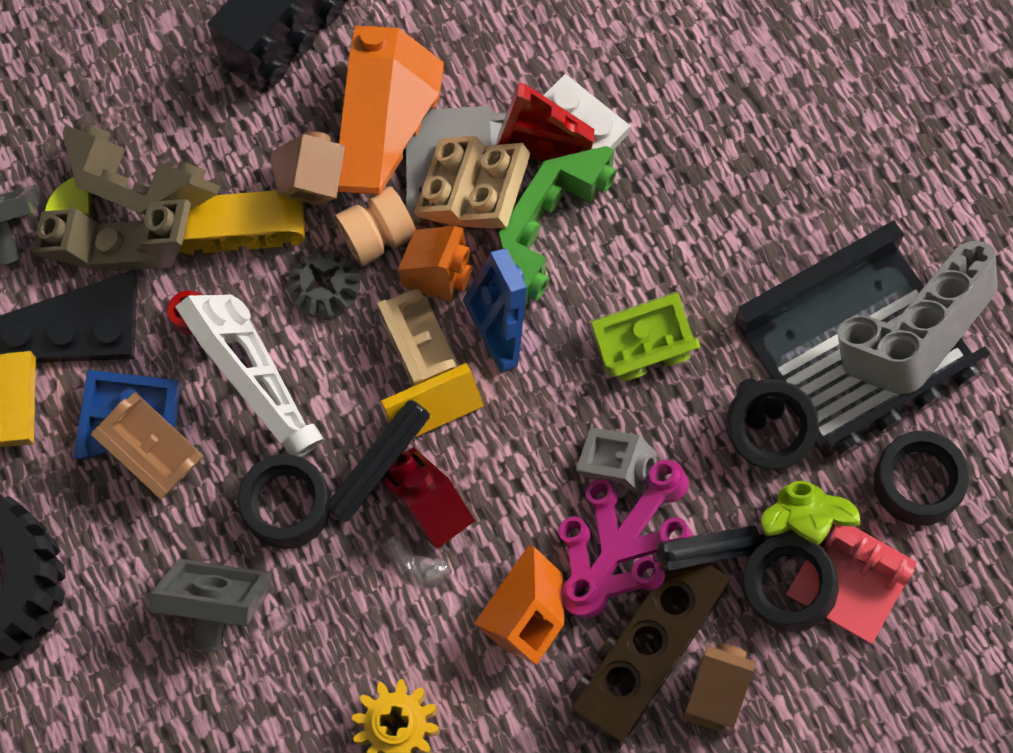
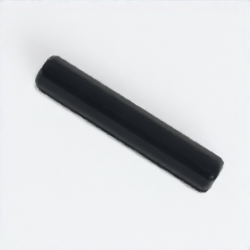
(378, 460)
(708, 547)

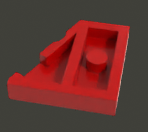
(543, 126)

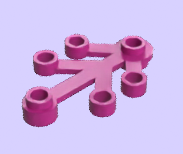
(622, 543)

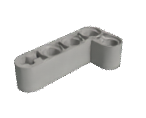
(911, 349)

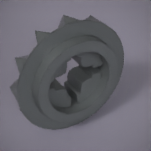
(321, 302)

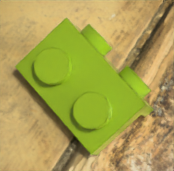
(644, 336)

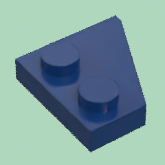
(498, 307)
(107, 390)

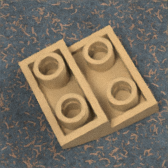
(472, 183)

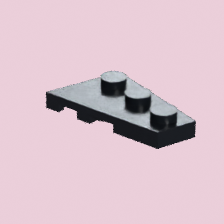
(77, 325)

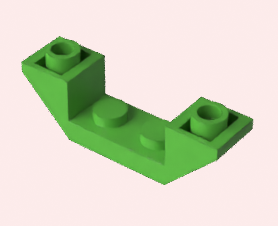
(578, 173)

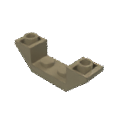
(95, 168)
(118, 246)

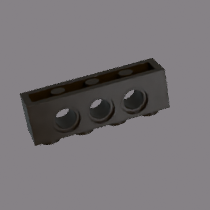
(618, 715)

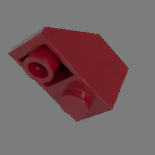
(427, 497)

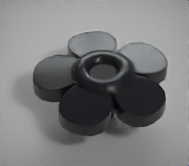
(767, 405)

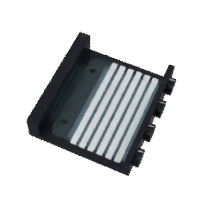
(797, 338)

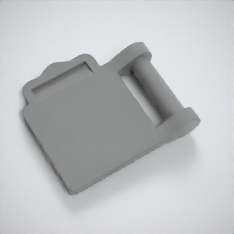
(443, 124)

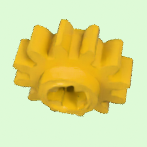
(384, 710)

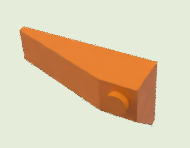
(385, 99)

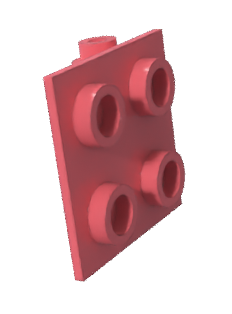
(868, 580)

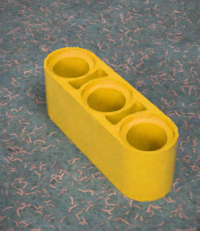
(244, 219)

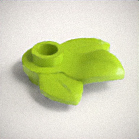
(808, 512)

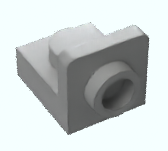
(617, 458)

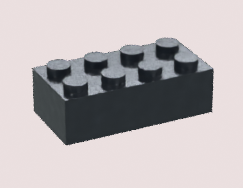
(265, 35)

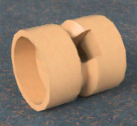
(372, 228)

